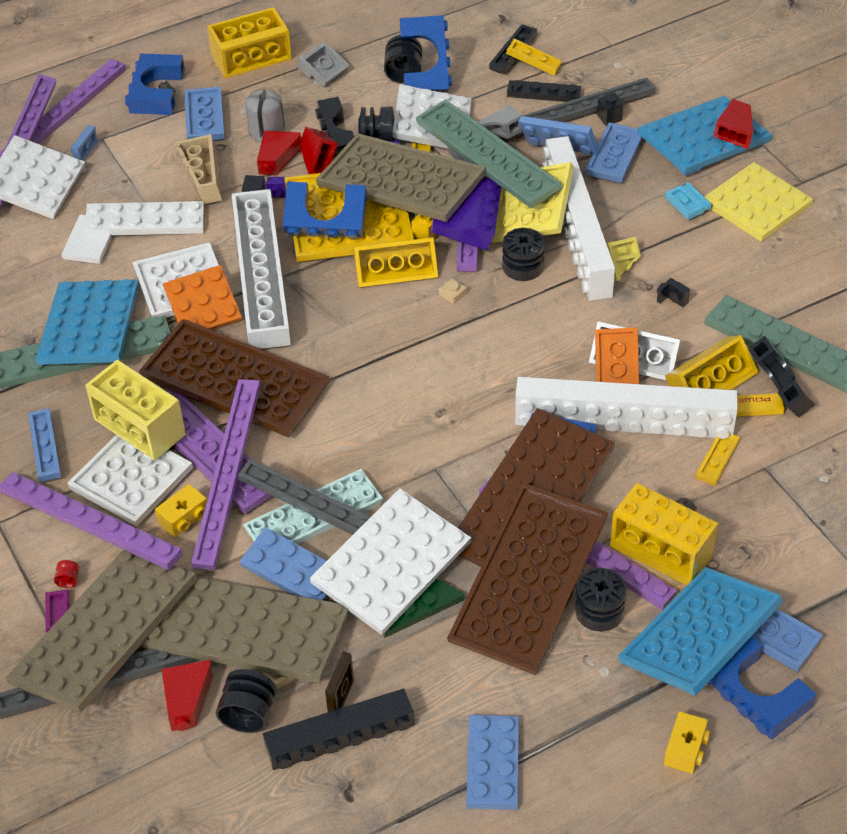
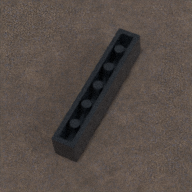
(338, 729)

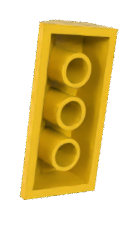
(395, 262)
(718, 367)

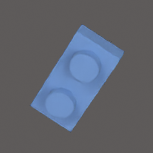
(84, 143)

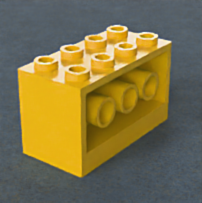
(249, 42)
(663, 534)

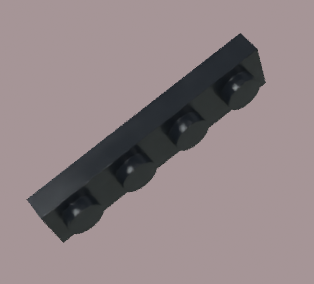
(503, 62)
(543, 91)

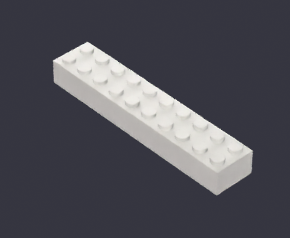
(582, 227)
(260, 270)
(630, 406)

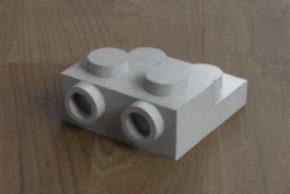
(322, 64)

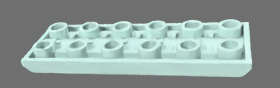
(300, 526)

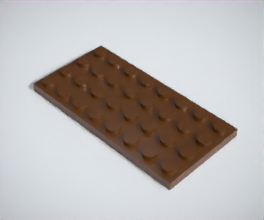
(208, 370)
(544, 455)
(528, 578)

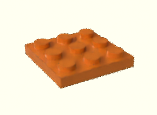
(203, 299)

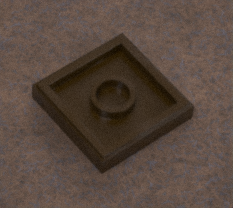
(340, 683)

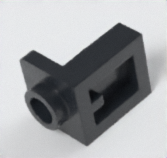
(674, 291)

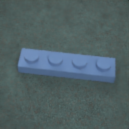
(44, 445)

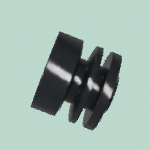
(401, 58)
(377, 125)
(523, 254)
(600, 599)
(246, 701)

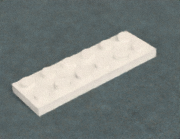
(144, 218)

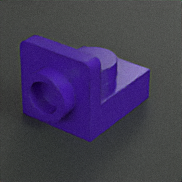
(276, 186)

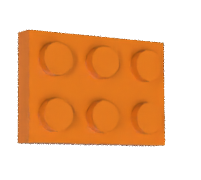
(617, 355)

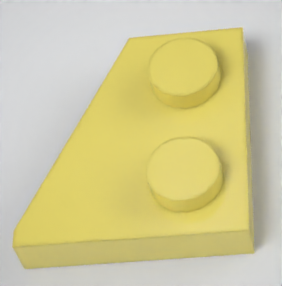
(623, 255)

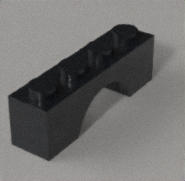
(331, 115)
(787, 383)

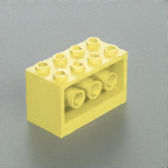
(136, 409)

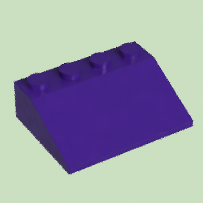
(475, 218)

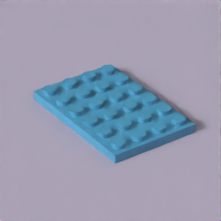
(688, 136)
(88, 322)
(700, 630)

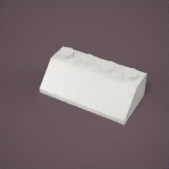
(656, 352)

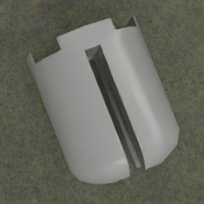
(264, 113)

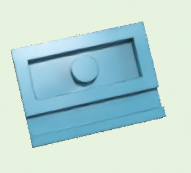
(688, 201)

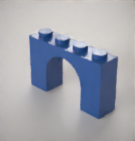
(431, 29)
(150, 69)
(347, 223)
(768, 713)

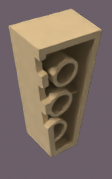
(201, 164)

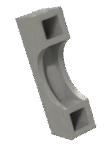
(501, 123)

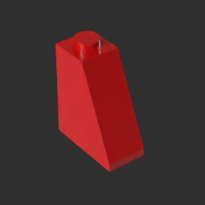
(735, 124)
(317, 150)
(277, 151)
(186, 692)

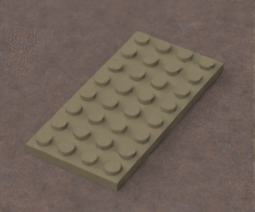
(403, 176)
(252, 629)
(101, 631)

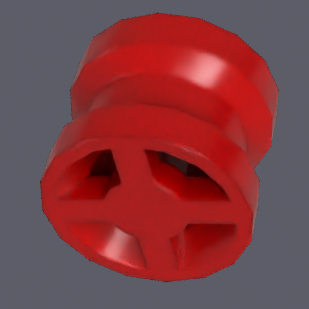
(66, 574)

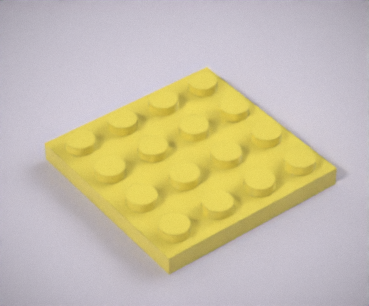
(758, 201)
(545, 217)

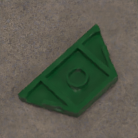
(432, 601)

